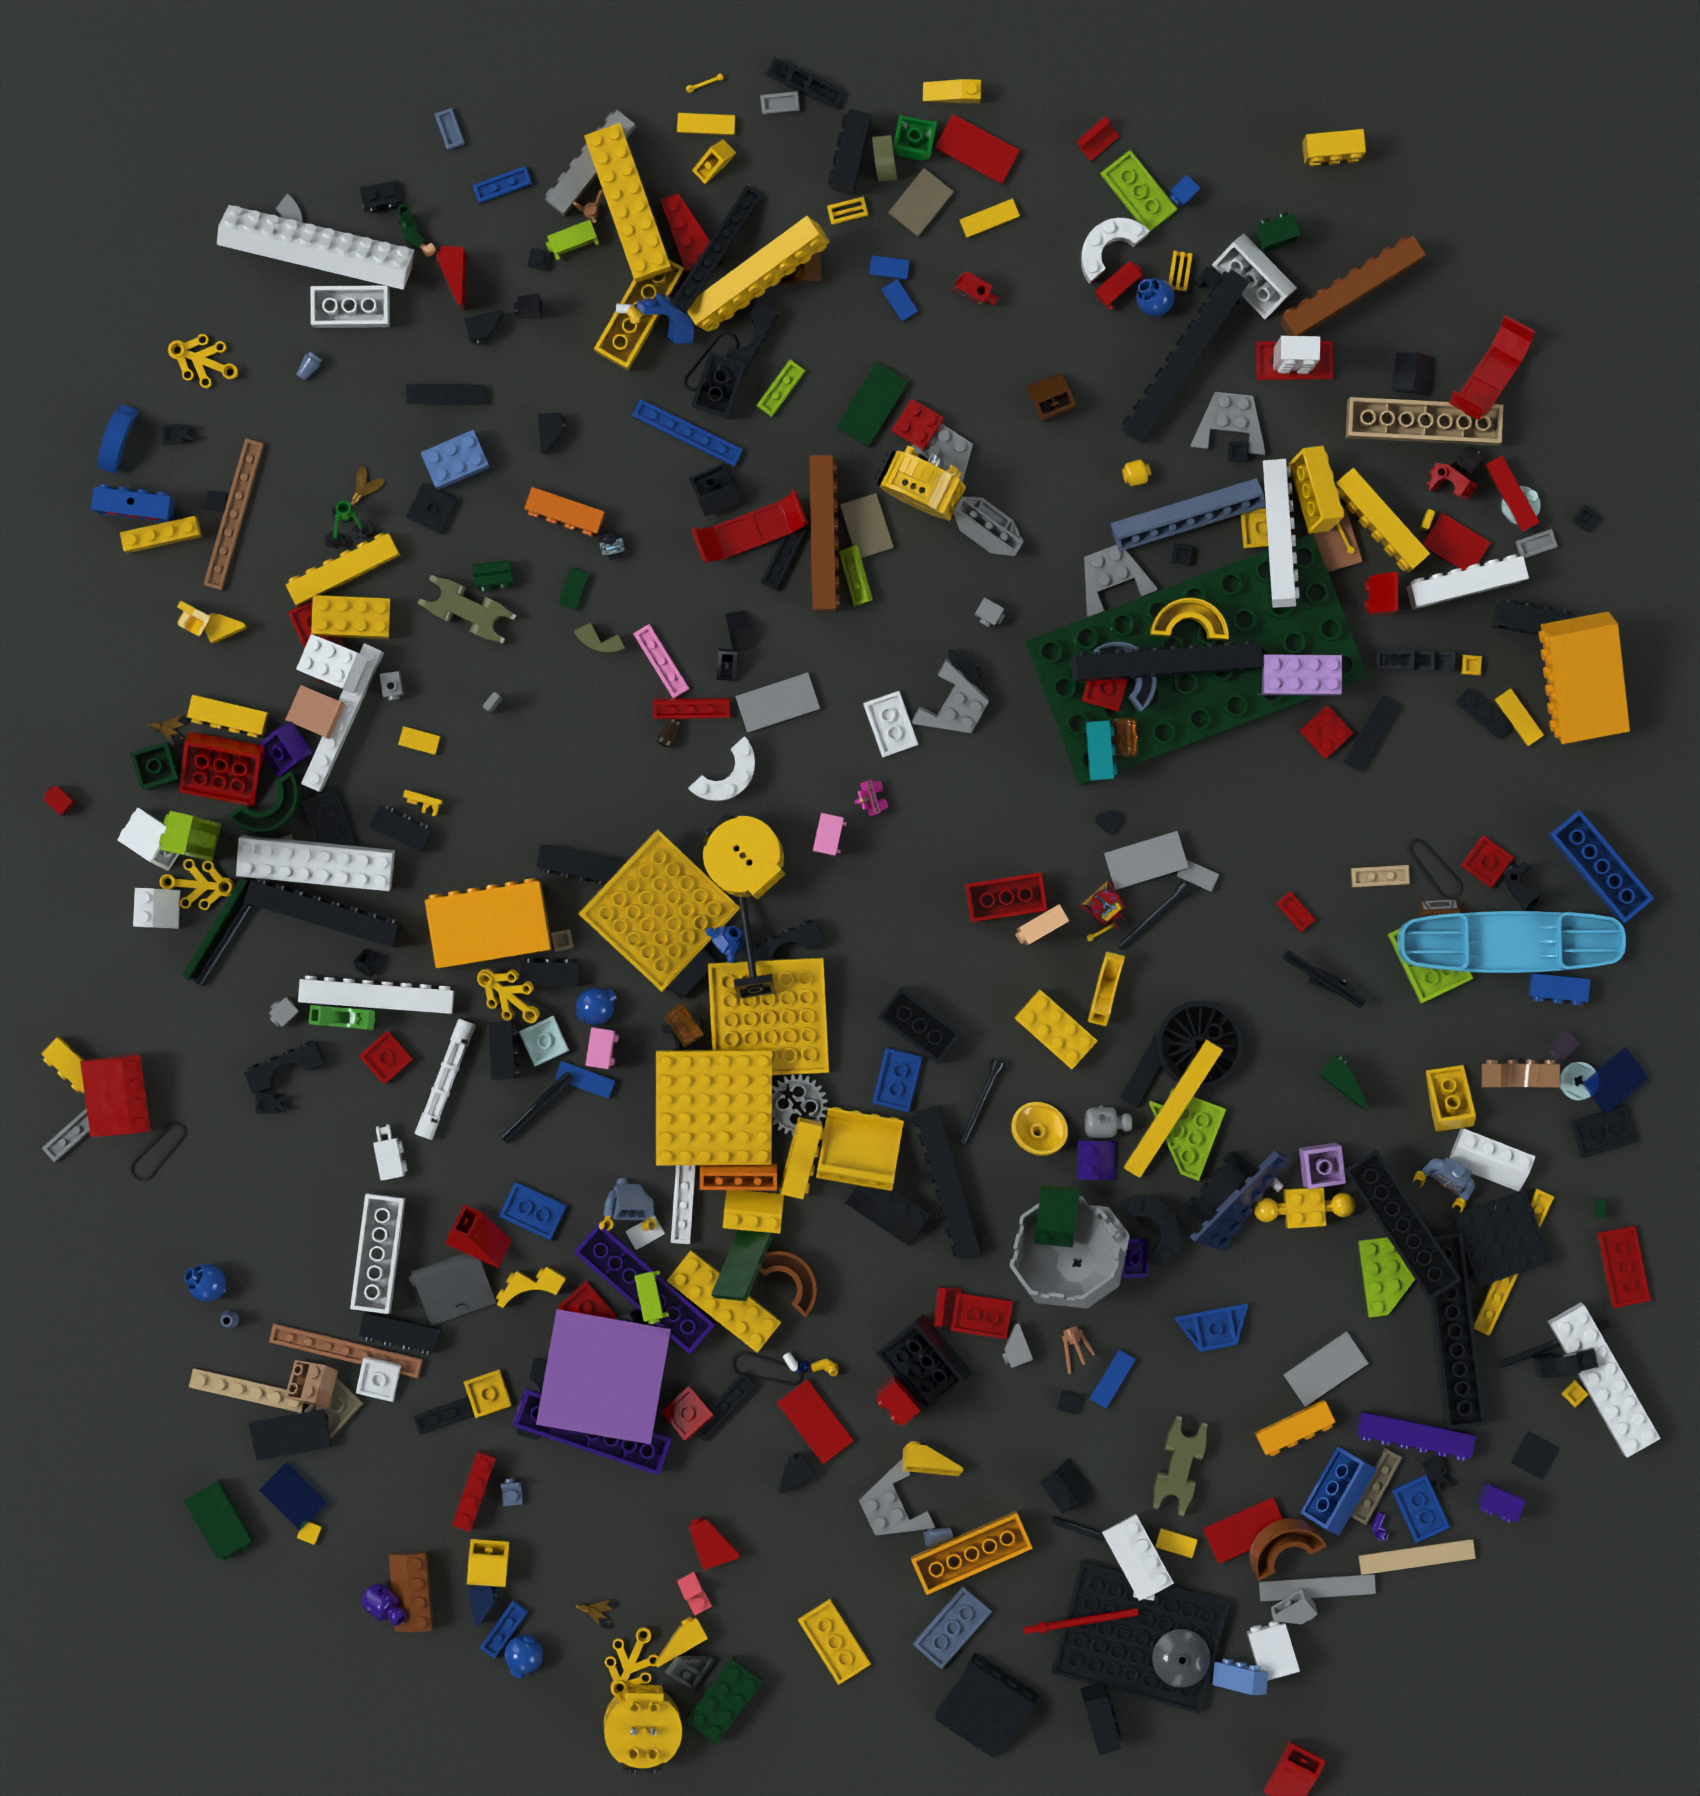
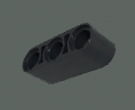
(692, 973)

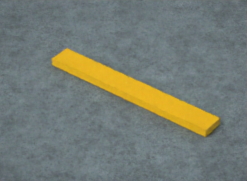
(1173, 1108)
(1500, 1289)

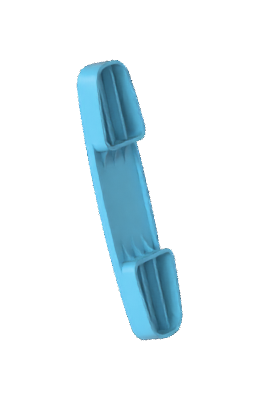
(1511, 941)

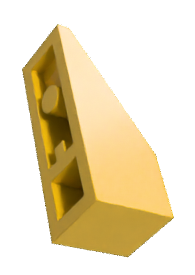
(952, 91)
(926, 1460)
(684, 1638)

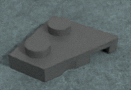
(689, 1669)

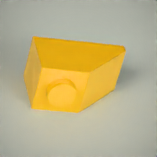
(713, 161)
(221, 627)

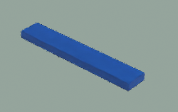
(687, 433)

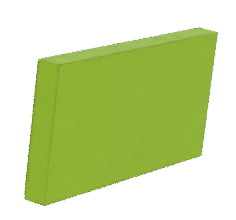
(1138, 191)

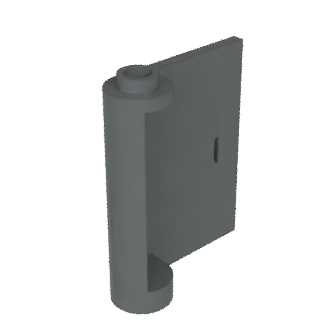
(451, 1284)

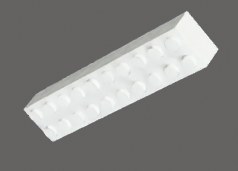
(315, 247)

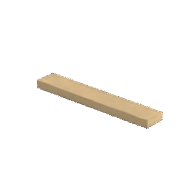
(1416, 1556)

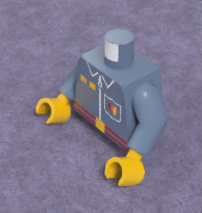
(1450, 1175)
(628, 1203)

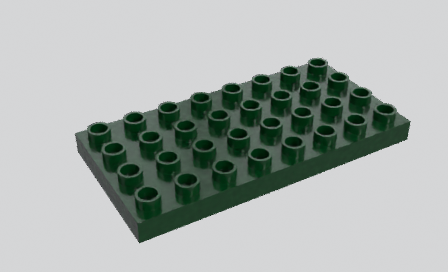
(1197, 704)

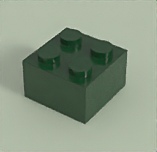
(1276, 232)
(155, 766)

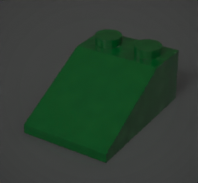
(1341, 1077)
(1056, 1216)

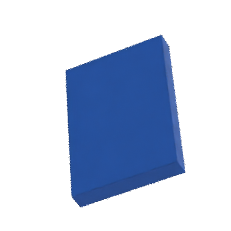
(897, 1079)
(533, 1210)
(1420, 1508)

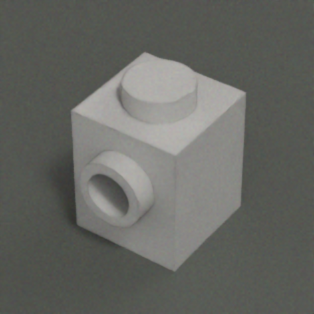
(989, 613)
(391, 685)
(283, 1012)

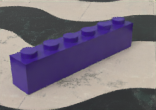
(1415, 1434)

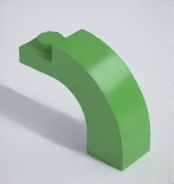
(342, 1017)

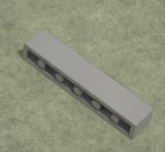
(582, 171)

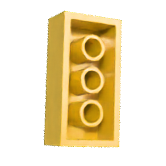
(1316, 489)
(350, 617)
(1055, 1029)

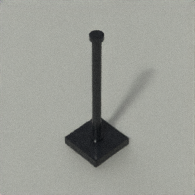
(754, 984)

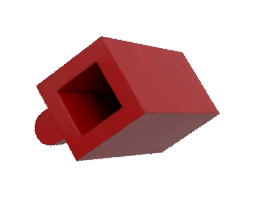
(1118, 284)

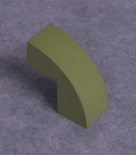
(884, 158)
(589, 638)

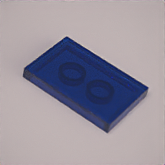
(1615, 1080)
(292, 1496)

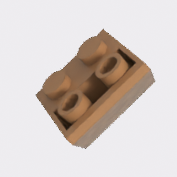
(311, 1383)

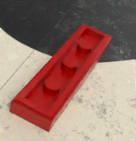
(1511, 493)
(691, 708)

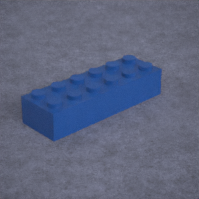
(1600, 866)

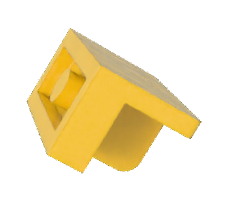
(192, 619)

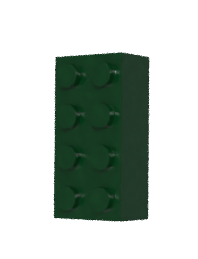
(724, 1700)

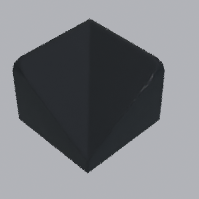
(367, 962)

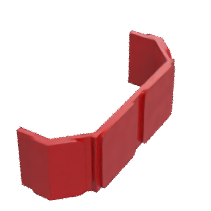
(1494, 369)
(751, 529)

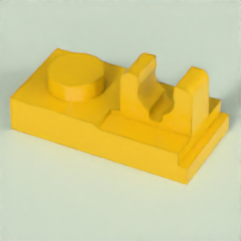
(427, 801)

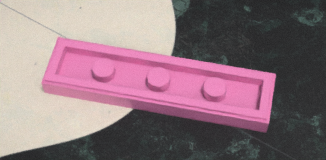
(661, 661)

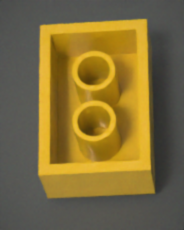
(1334, 147)

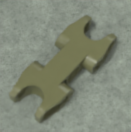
(479, 615)
(1183, 1451)

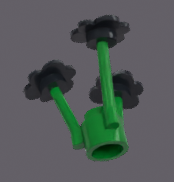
(343, 512)

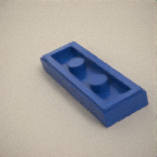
(502, 184)
(587, 1080)
(1112, 1378)
(504, 1629)

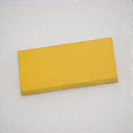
(834, 1641)

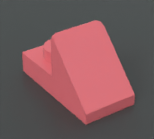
(694, 1593)

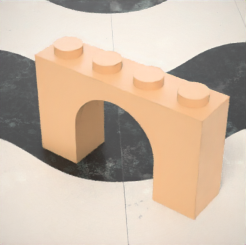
(1041, 925)

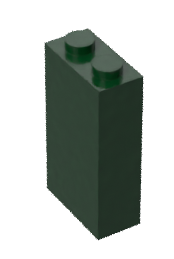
(219, 1520)

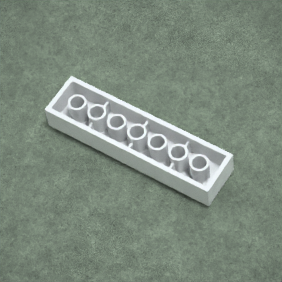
(315, 863)
(1605, 1383)

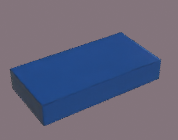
(889, 267)
(899, 300)

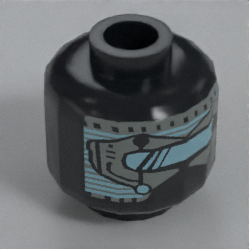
(611, 545)

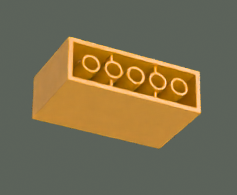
(1584, 677)
(488, 923)

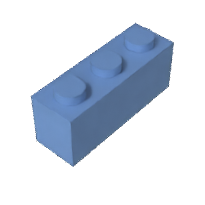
(1240, 1677)

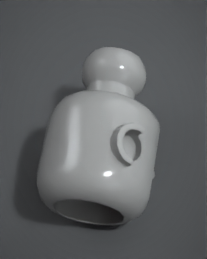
(1104, 1122)

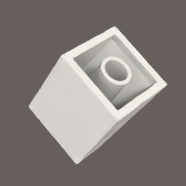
(143, 837)
(156, 908)
(1273, 1649)

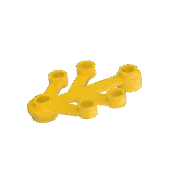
(199, 359)
(201, 884)
(506, 993)
(630, 1665)

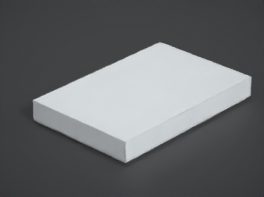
(890, 724)

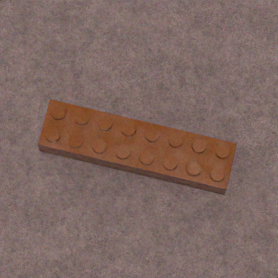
(1353, 287)
(822, 533)

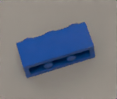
(1558, 988)

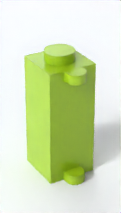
(571, 238)
(649, 1297)

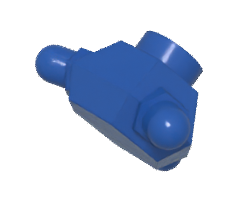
(727, 940)

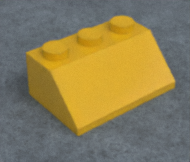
(753, 1211)

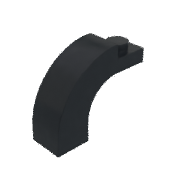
(1561, 1365)

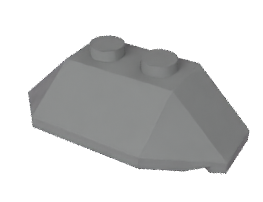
(987, 526)

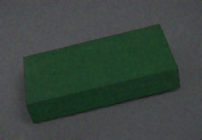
(573, 588)

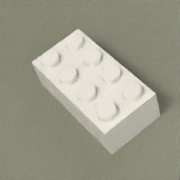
(350, 306)
(1296, 354)

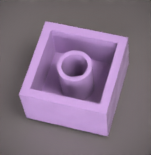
(1322, 1165)

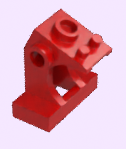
(1463, 485)

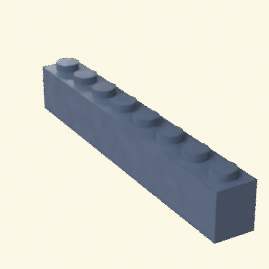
(1188, 514)

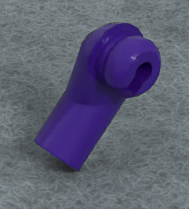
(1378, 1528)

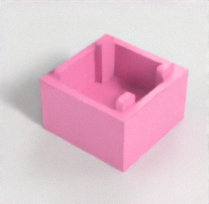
(828, 834)
(601, 1048)

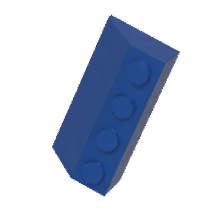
(1338, 1491)

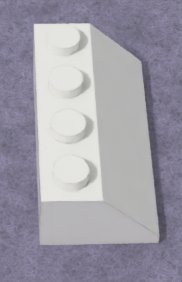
(1267, 283)
(1492, 1159)
(1137, 1557)

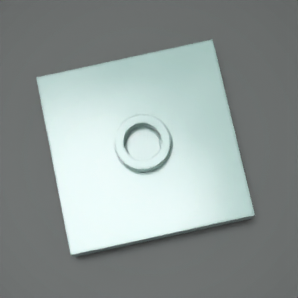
(544, 1040)

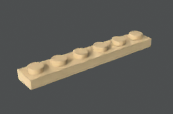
(243, 1389)

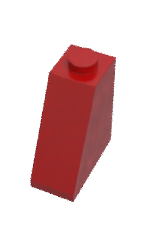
(711, 1544)

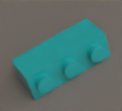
(1100, 750)

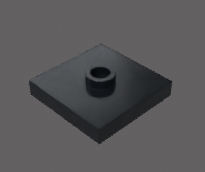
(431, 508)

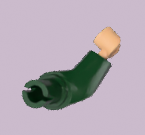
(408, 227)

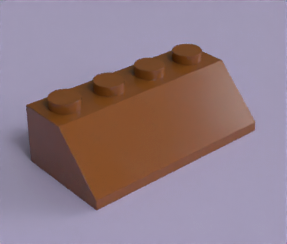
(412, 1586)

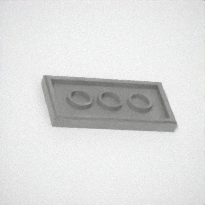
(777, 702)
(1146, 860)
(1325, 1368)

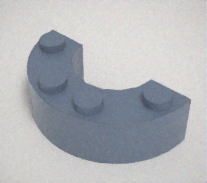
(1144, 687)

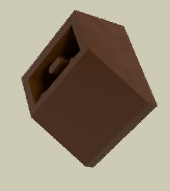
(805, 273)
(1051, 397)

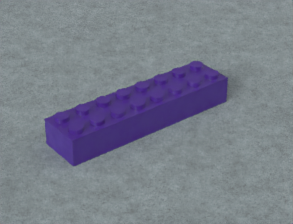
(620, 1264)
(635, 1454)

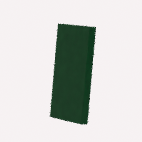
(872, 404)
(742, 1265)

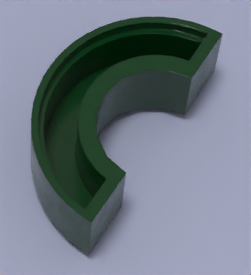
(278, 814)

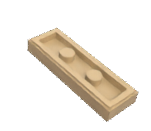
(1380, 876)

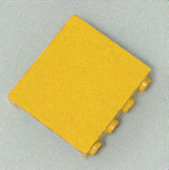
(860, 1148)

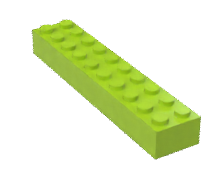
(190, 835)

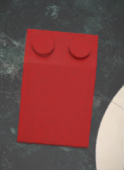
(453, 264)
(1382, 594)

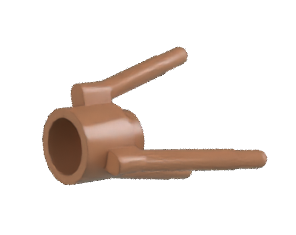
(591, 209)
(1073, 1336)

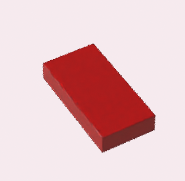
(1295, 911)

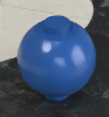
(1155, 296)
(595, 1006)
(205, 1282)
(523, 1655)

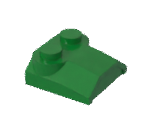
(914, 138)

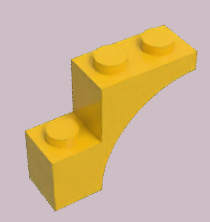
(1105, 989)
(548, 1280)

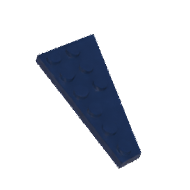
(1239, 1205)

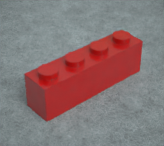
(474, 1491)

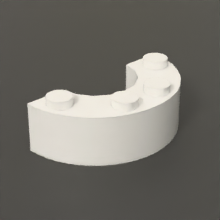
(1103, 234)
(735, 783)

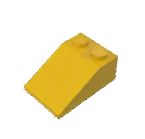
(1450, 1098)

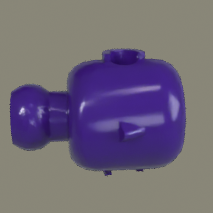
(383, 1604)

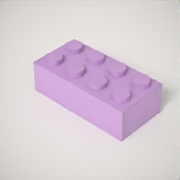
(1302, 675)

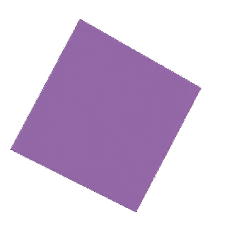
(603, 1376)

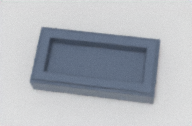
(449, 129)

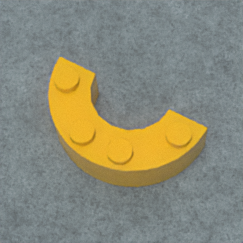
(1191, 609)

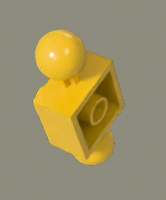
(1304, 1207)

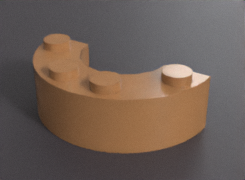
(1521, 1075)

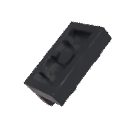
(381, 196)

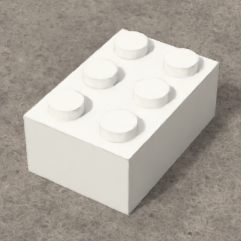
(332, 663)

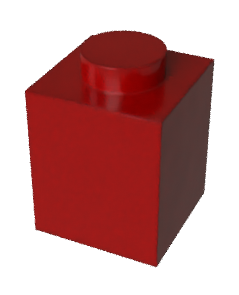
(58, 800)

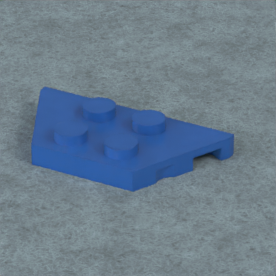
(1214, 1327)

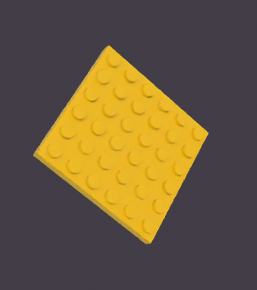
(658, 910)
(786, 1022)
(713, 1107)

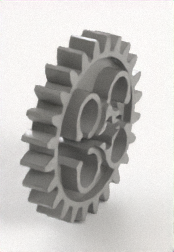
(811, 1093)

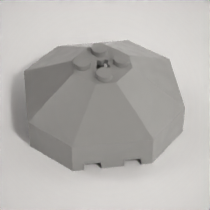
(1049, 1270)

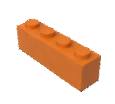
(565, 511)
(738, 1177)

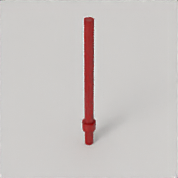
(1043, 1627)

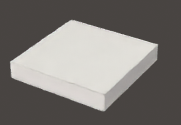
(378, 1378)

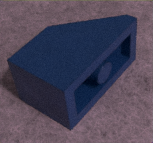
(481, 1601)

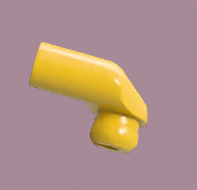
(826, 1365)

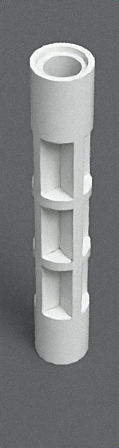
(449, 1067)

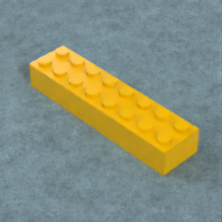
(628, 203)
(758, 274)

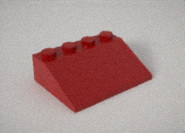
(221, 768)
(115, 1095)

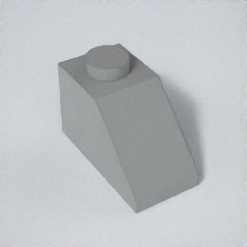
(1016, 1348)
(1295, 1609)

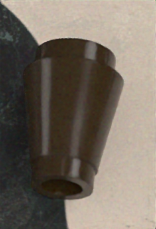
(668, 734)

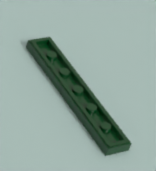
(215, 928)

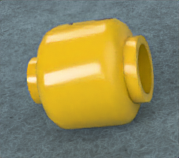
(1136, 473)

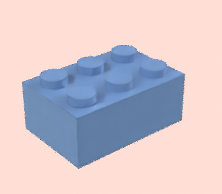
(455, 460)

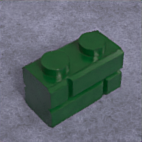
(493, 574)

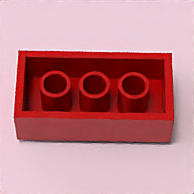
(1006, 897)
(897, 1400)

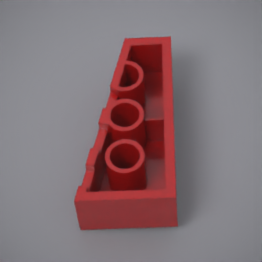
(685, 230)

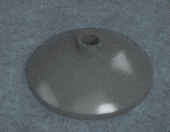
(1179, 1644)

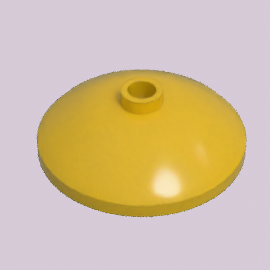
(1043, 1120)

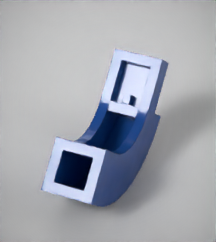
(680, 324)
(115, 437)

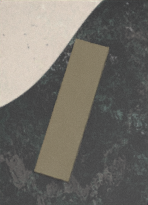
(1385, 1468)

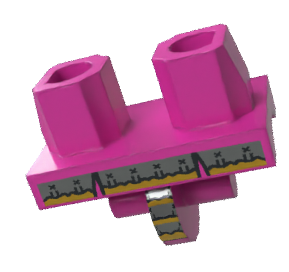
(868, 797)

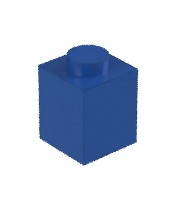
(1184, 191)

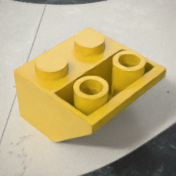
(488, 1563)

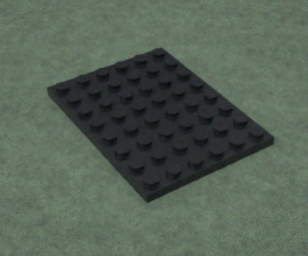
(1122, 1649)

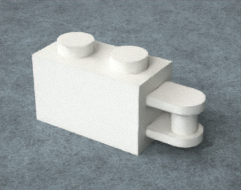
(389, 1155)

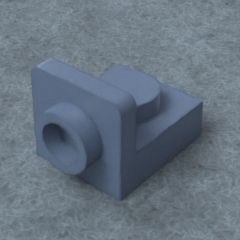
(512, 1492)

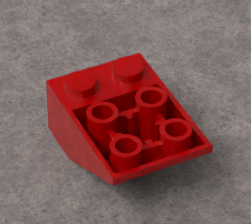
(478, 1236)
(1294, 1772)

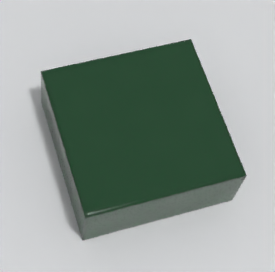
(1600, 1206)

